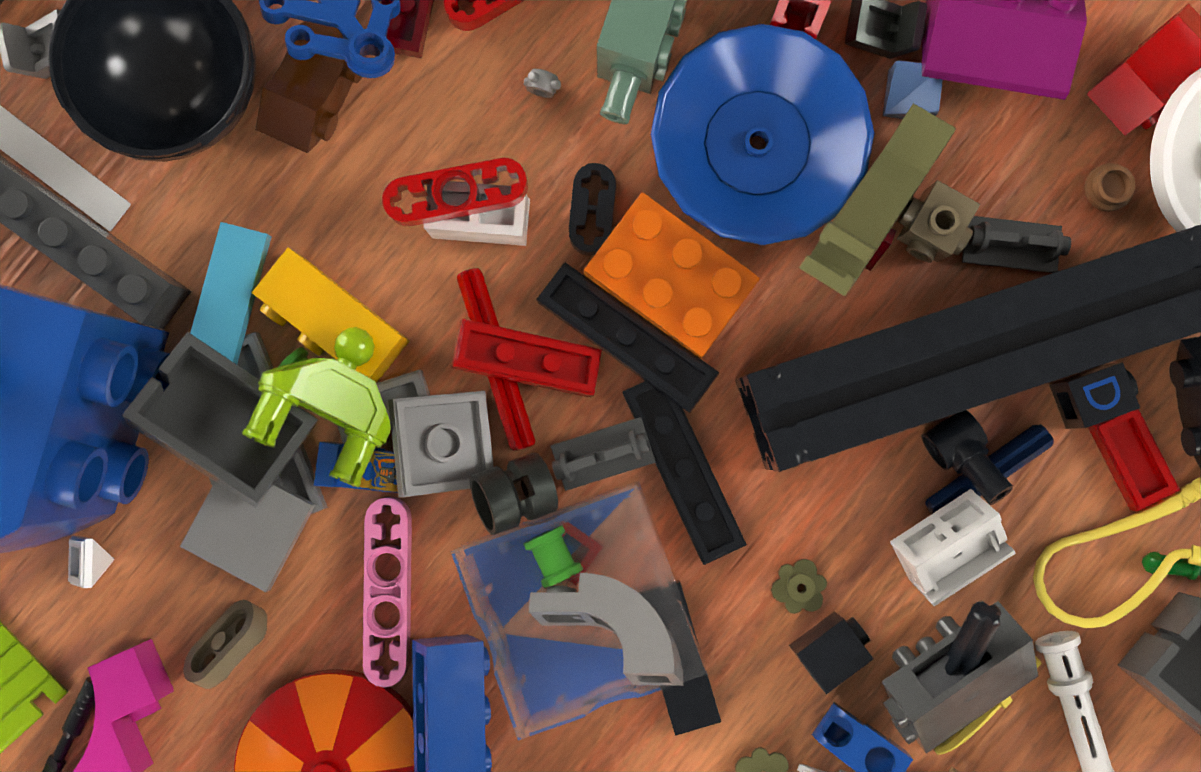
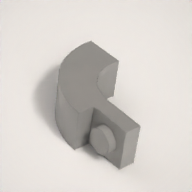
(610, 604)

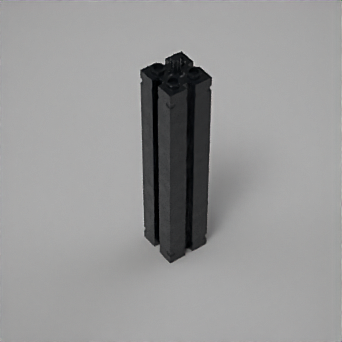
(976, 351)

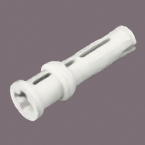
(1077, 682)

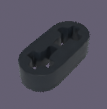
(580, 207)

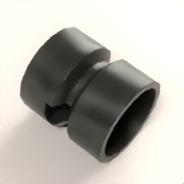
(498, 498)

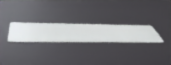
(60, 172)

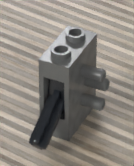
(959, 675)

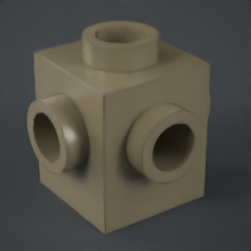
(937, 223)

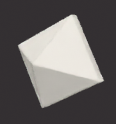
(86, 561)

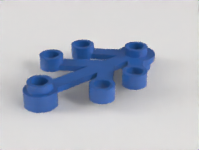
(340, 15)

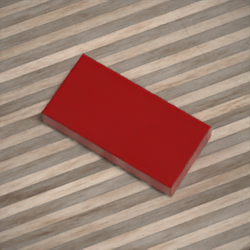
(1134, 460)

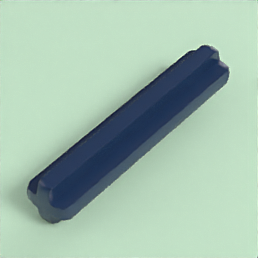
(1007, 459)

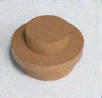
(1109, 187)

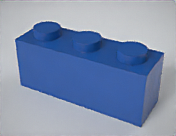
(450, 704)

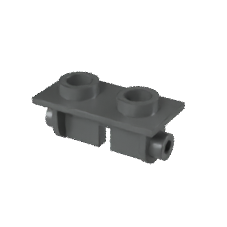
(1015, 244)
(602, 454)

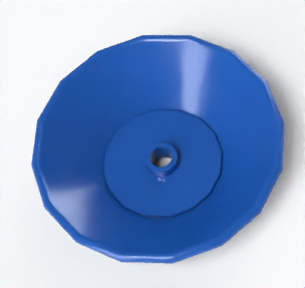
(770, 87)

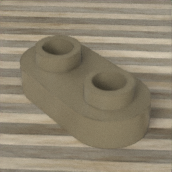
(225, 644)

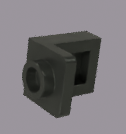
(886, 27)

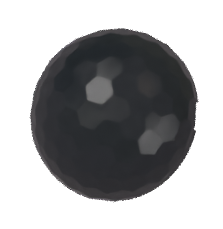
(153, 73)

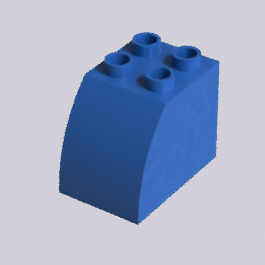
(61, 417)

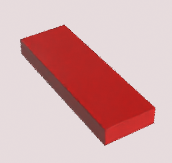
(526, 358)

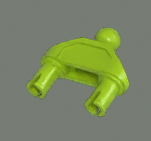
(332, 392)

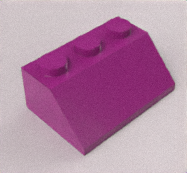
(1005, 43)

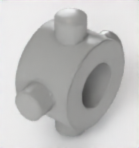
(542, 83)

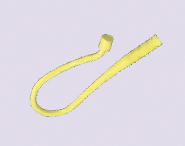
(1188, 494)

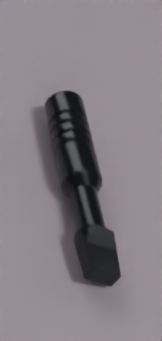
(72, 727)

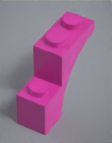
(124, 692)

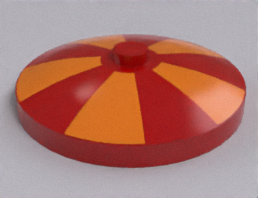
(329, 725)

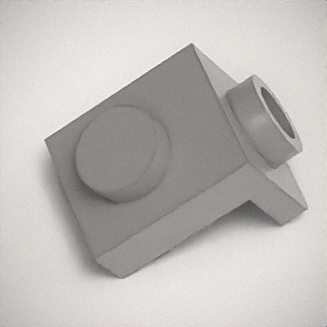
(27, 48)

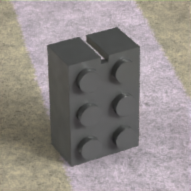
(204, 420)
(1171, 660)

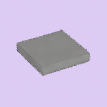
(439, 441)
(245, 538)

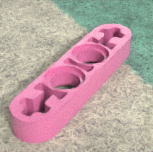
(381, 590)

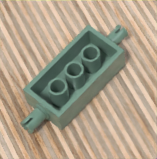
(635, 50)

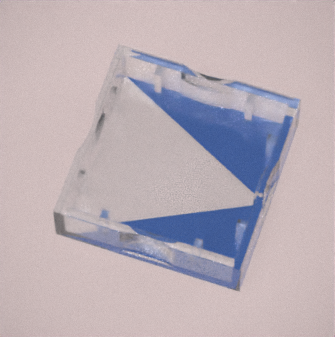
(570, 671)

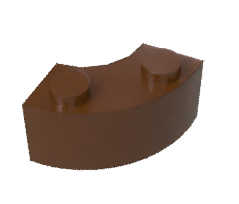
(305, 96)

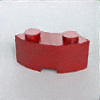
(1146, 79)

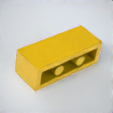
(322, 310)

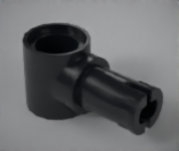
(961, 445)

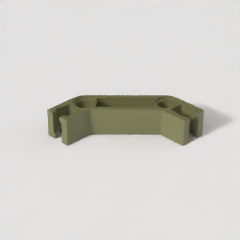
(878, 200)

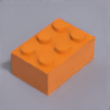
(671, 275)

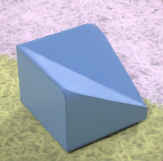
(908, 86)

